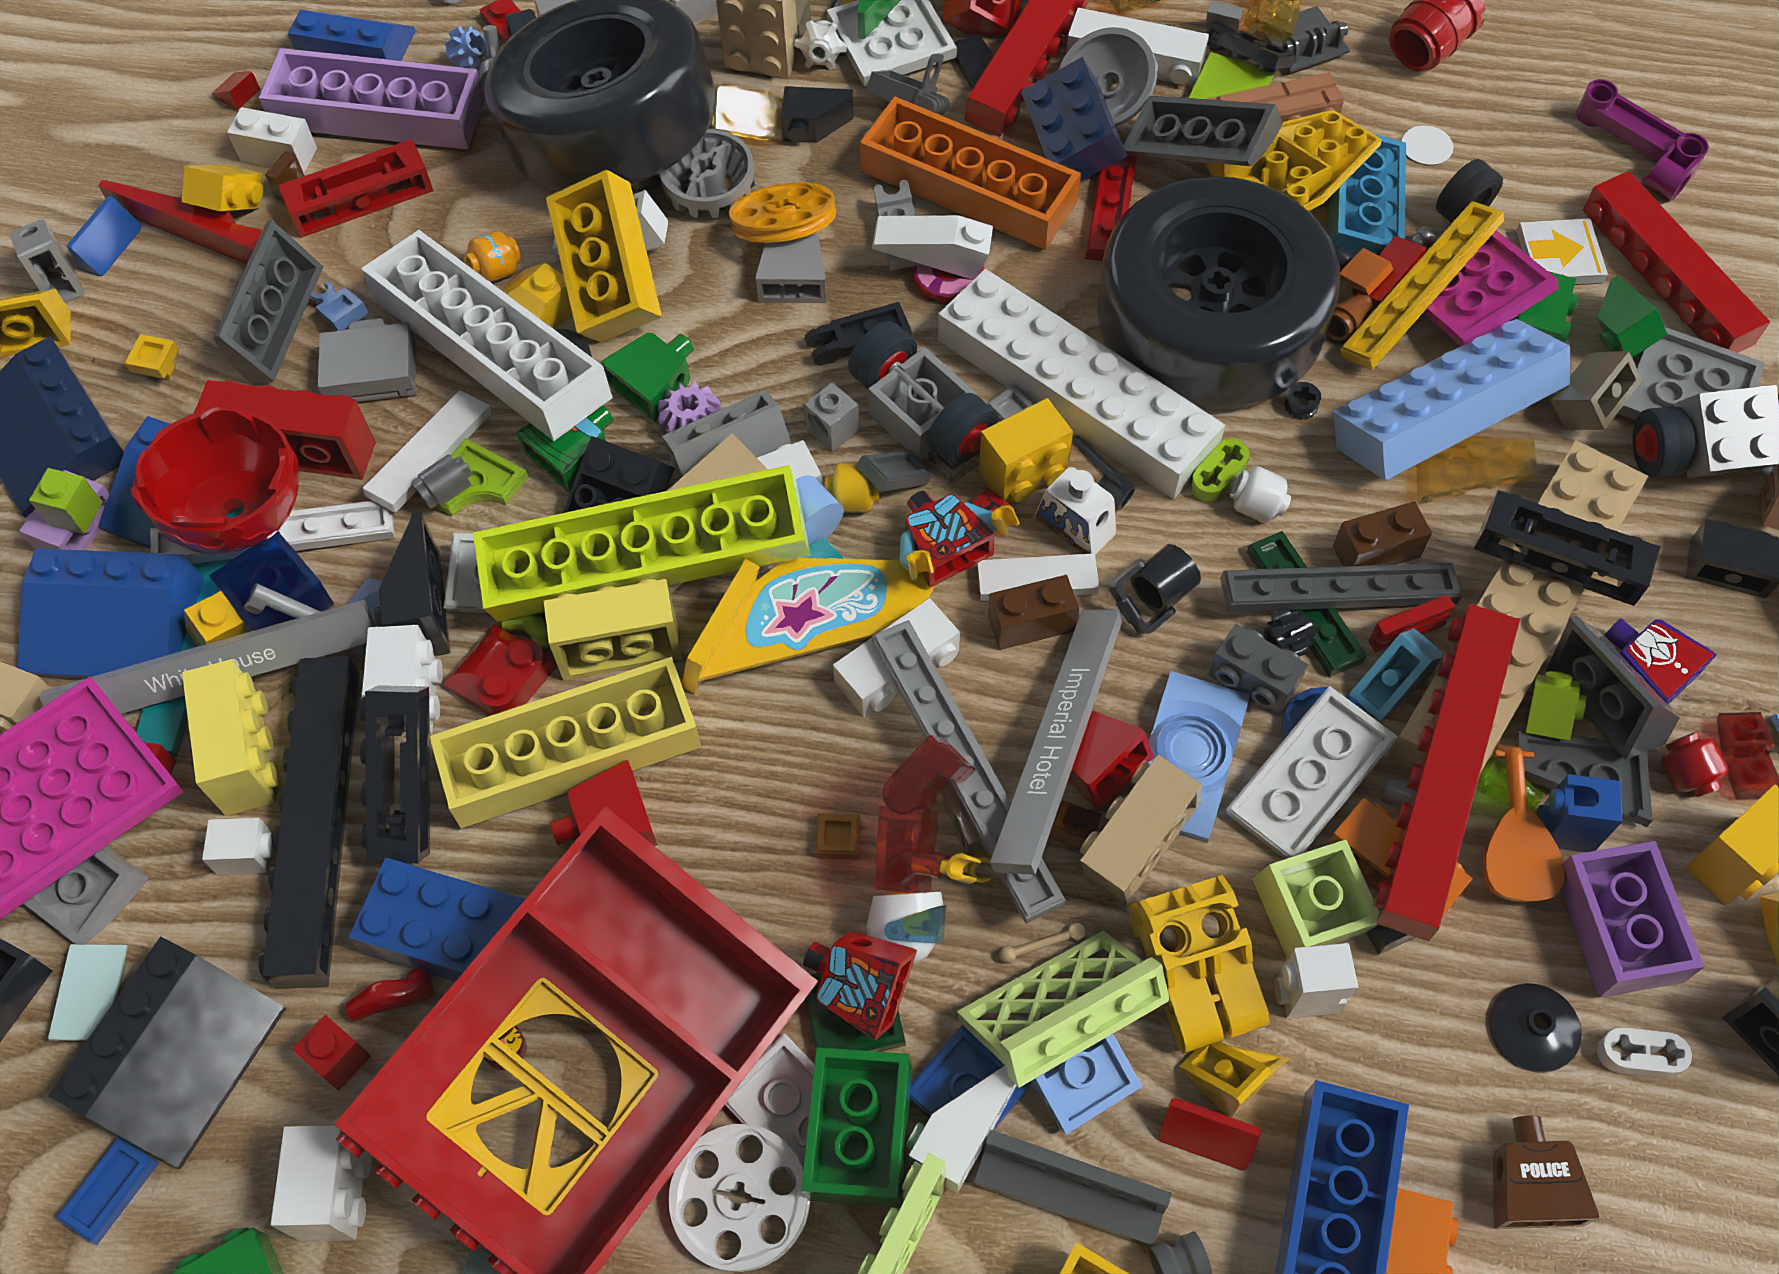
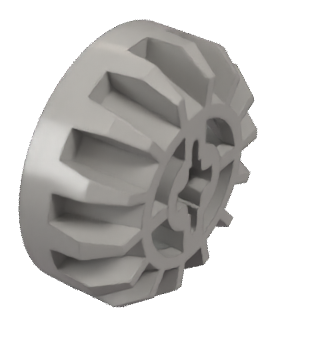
(704, 169)

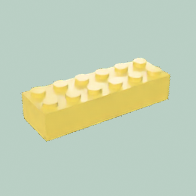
(563, 741)

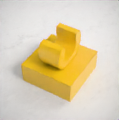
(152, 357)

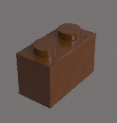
(1383, 537)
(1033, 612)

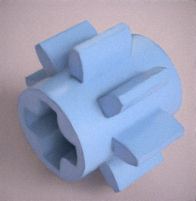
(466, 47)

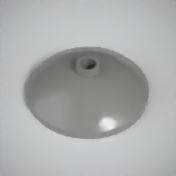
(1120, 59)

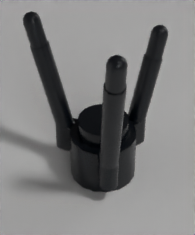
(1112, 481)

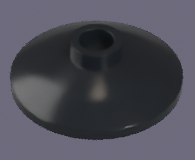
(1520, 1039)

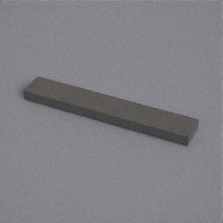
(1338, 587)

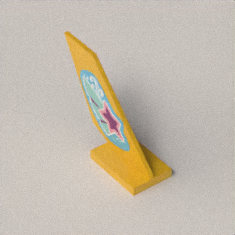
(800, 611)

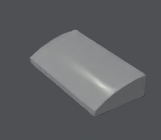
(89, 895)

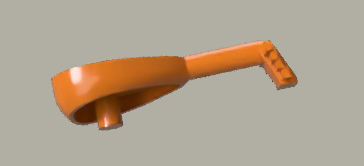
(1521, 855)

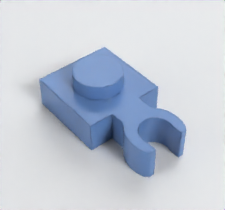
(339, 307)

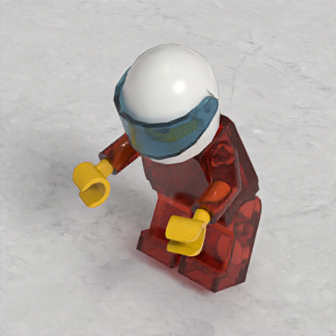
(907, 850)

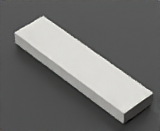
(439, 437)

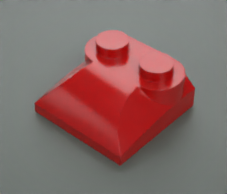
(500, 672)

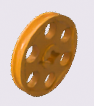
(782, 212)

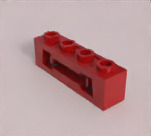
(355, 187)

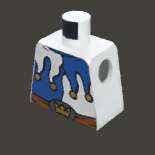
(1078, 511)

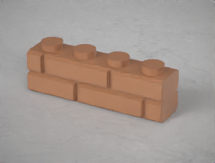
(1294, 97)

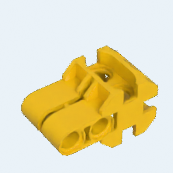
(1206, 977)

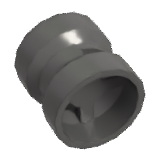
(1185, 1256)

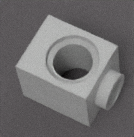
(832, 417)

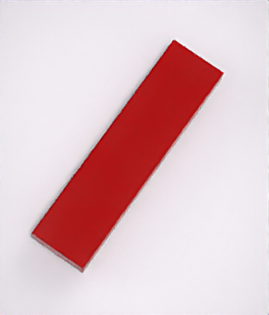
(1110, 204)

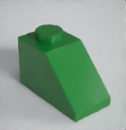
(1628, 319)

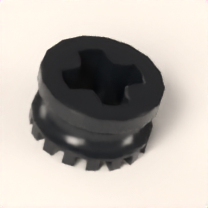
(1292, 401)

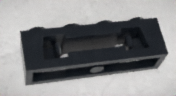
(1568, 547)
(387, 714)

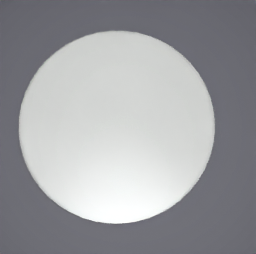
(1428, 145)

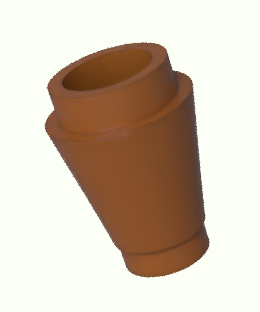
(1349, 316)

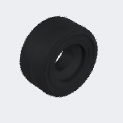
(1471, 183)

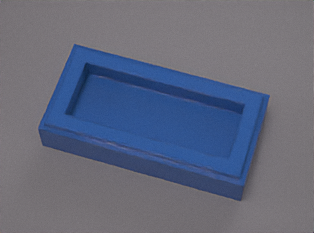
(107, 1190)

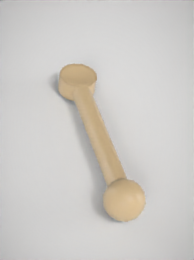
(1075, 933)

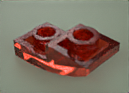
(1746, 750)

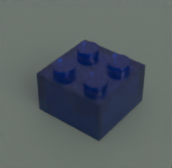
(276, 567)

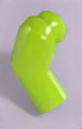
(533, 625)

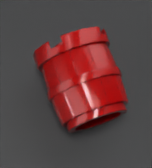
(1433, 30)

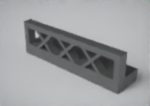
(1072, 1189)

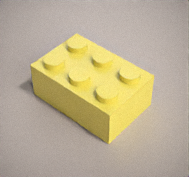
(612, 628)
(229, 737)

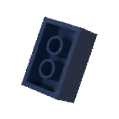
(1074, 120)

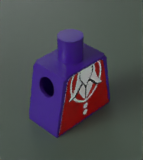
(1661, 655)

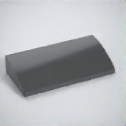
(1203, 130)
(267, 305)

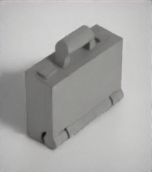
(368, 361)

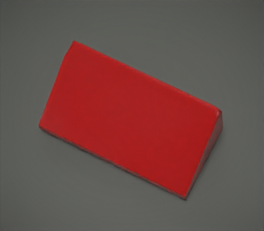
(1209, 1134)

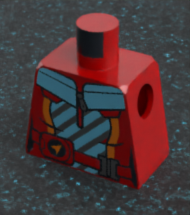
(862, 979)

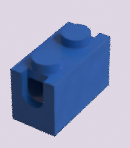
(1582, 812)

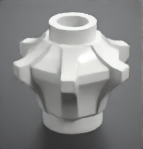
(820, 44)

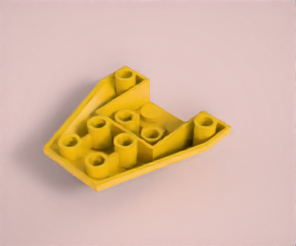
(1308, 157)

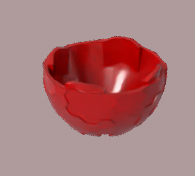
(208, 468)

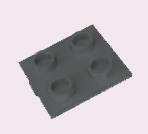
(1314, 39)

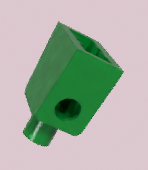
(647, 369)

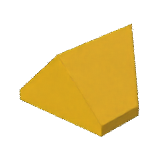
(1230, 1073)

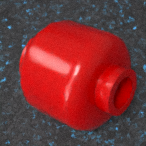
(1694, 764)

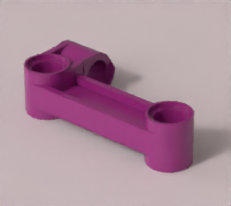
(1676, 152)

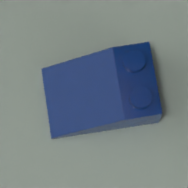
(121, 512)

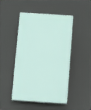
(87, 990)

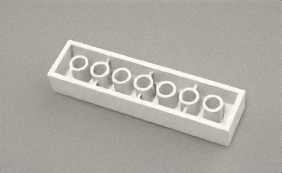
(488, 334)
(1088, 384)

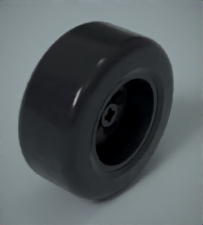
(601, 91)
(1233, 237)

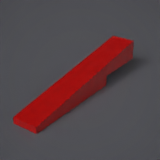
(193, 223)

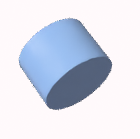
(819, 509)

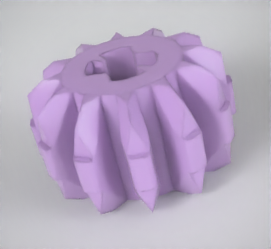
(686, 406)

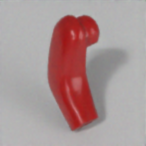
(390, 995)

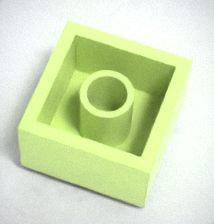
(1317, 898)

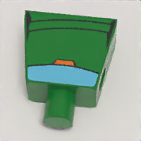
(564, 455)

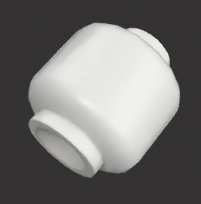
(1260, 494)

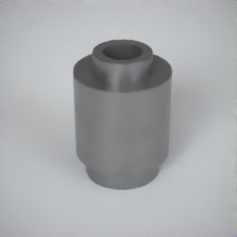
(443, 481)

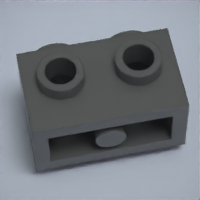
(1258, 668)

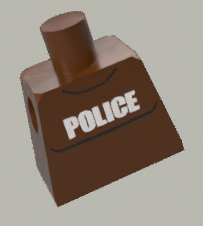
(1539, 1181)

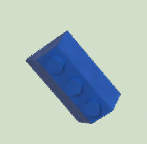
(349, 35)

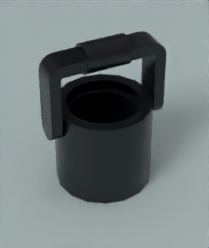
(1158, 584)

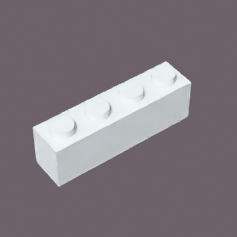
(1176, 50)

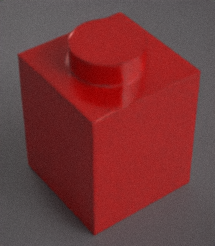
(331, 1052)

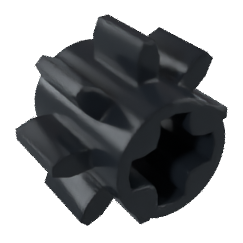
(1290, 631)

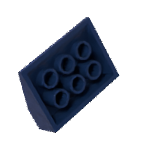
(49, 424)

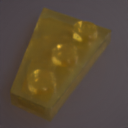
(1476, 464)

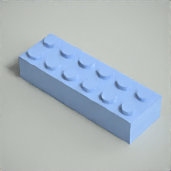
(1451, 398)

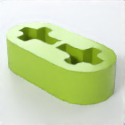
(1214, 465)

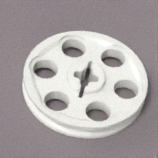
(721, 1215)

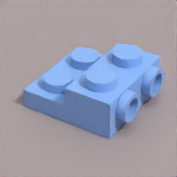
(1087, 1084)

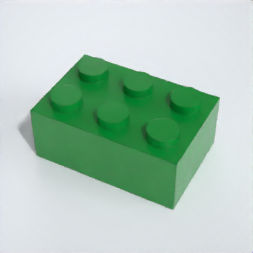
(857, 1127)

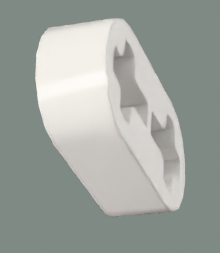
(1644, 1043)

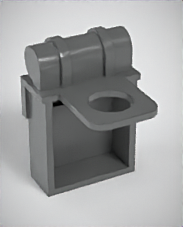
(889, 84)

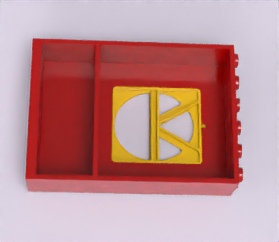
(671, 986)

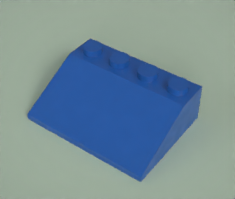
(102, 610)

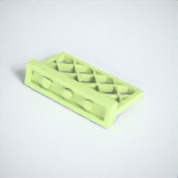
(1072, 1022)

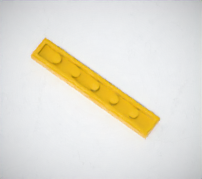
(1422, 285)

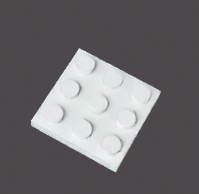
(898, 42)

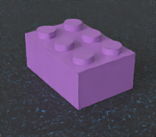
(1629, 919)

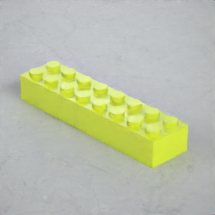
(654, 536)

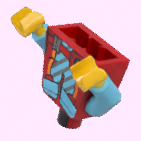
(949, 535)

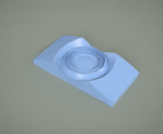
(1199, 734)

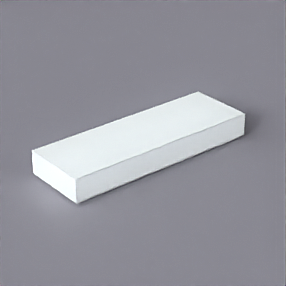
(1013, 572)

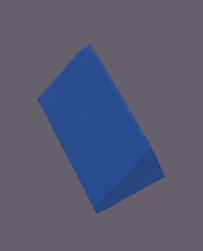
(103, 237)

